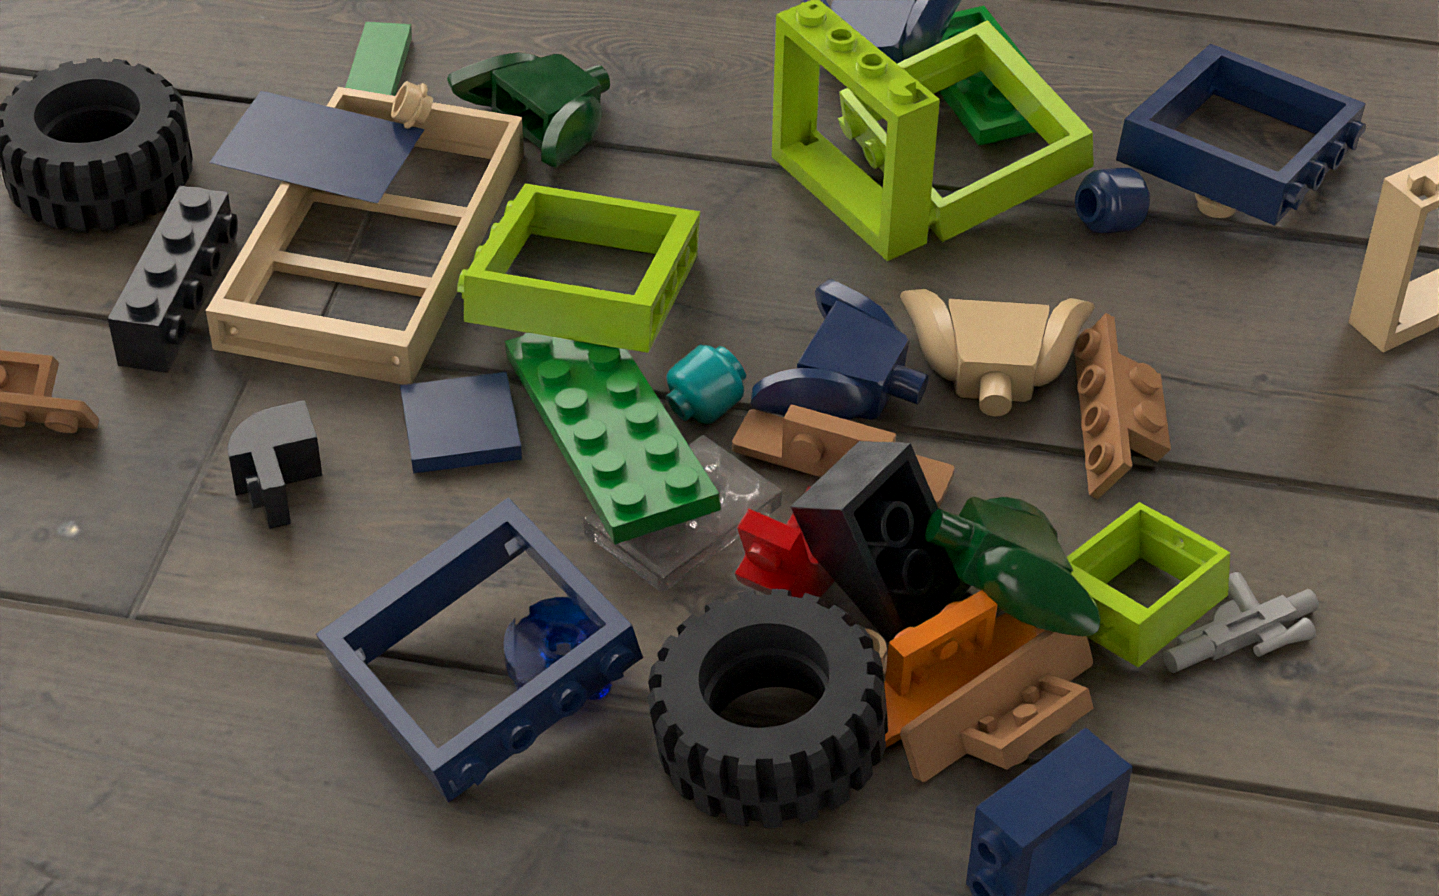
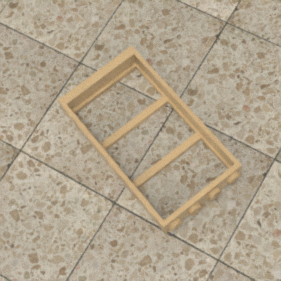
(348, 346)

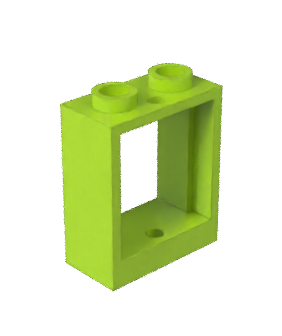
(1144, 533)

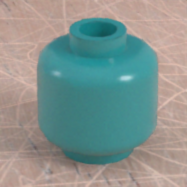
(705, 384)

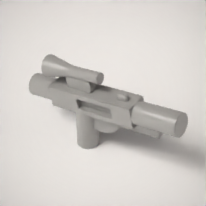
(1244, 623)

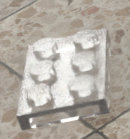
(678, 550)

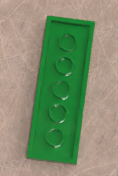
(613, 434)

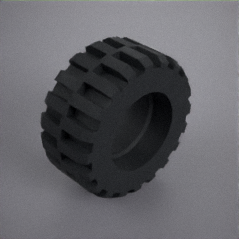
(94, 144)
(781, 768)

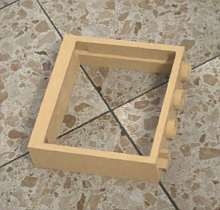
(1386, 304)

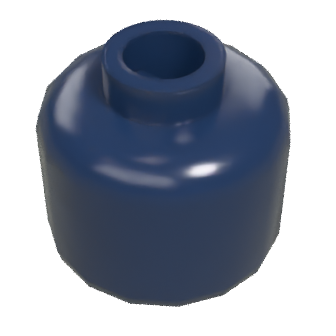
(1112, 200)

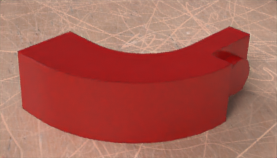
(778, 557)

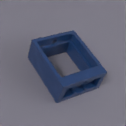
(1049, 820)

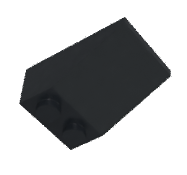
(869, 535)

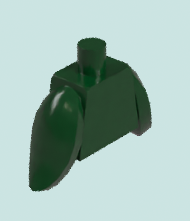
(549, 93)
(1017, 561)

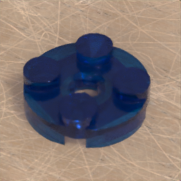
(535, 637)

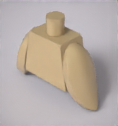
(995, 347)

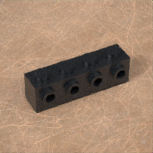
(172, 279)

